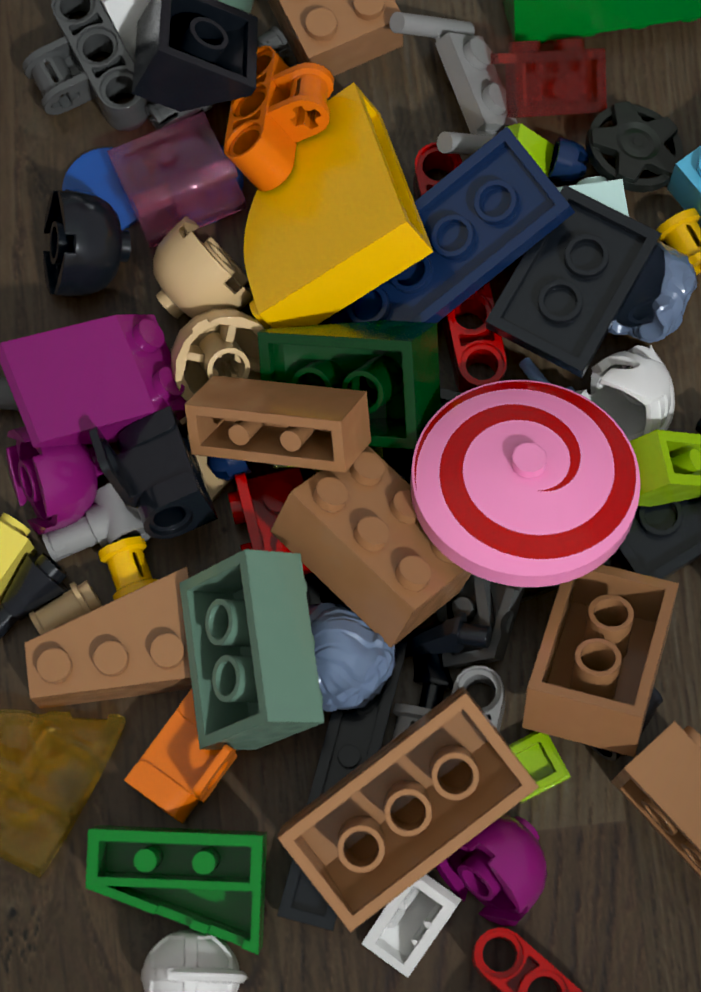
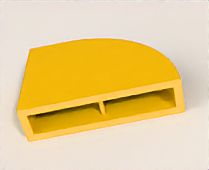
(334, 222)

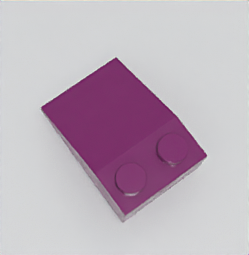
(90, 377)

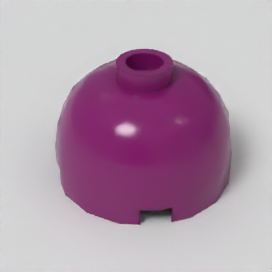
(53, 479)
(500, 868)

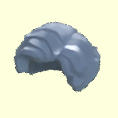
(658, 297)
(349, 657)

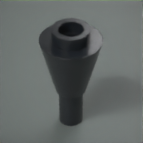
(31, 589)

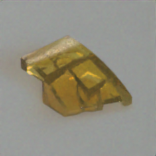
(47, 778)

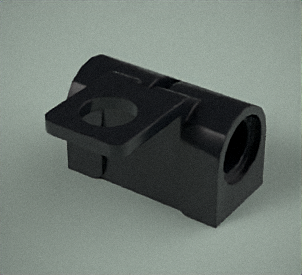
(157, 474)

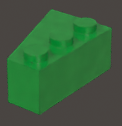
(185, 874)

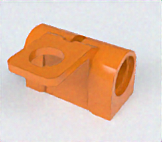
(175, 770)

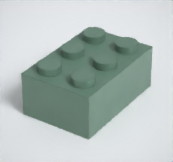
(251, 650)

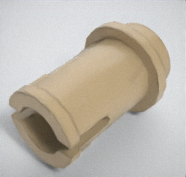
(67, 607)

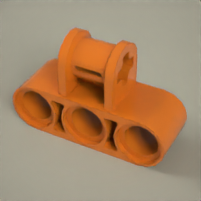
(279, 113)

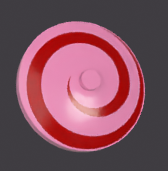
(524, 483)

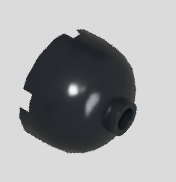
(83, 243)

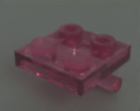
(176, 177)

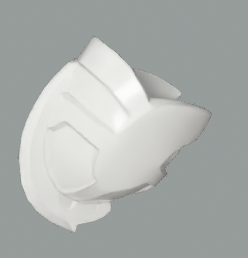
(634, 390)
(191, 964)

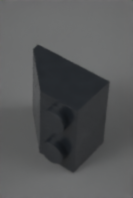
(194, 53)

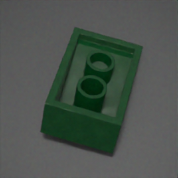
(385, 357)

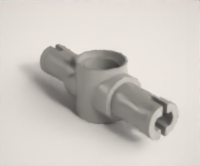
(103, 524)

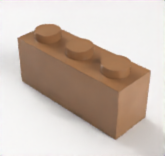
(278, 423)

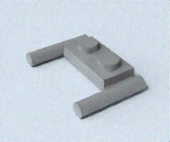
(471, 77)

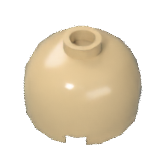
(197, 274)
(218, 345)

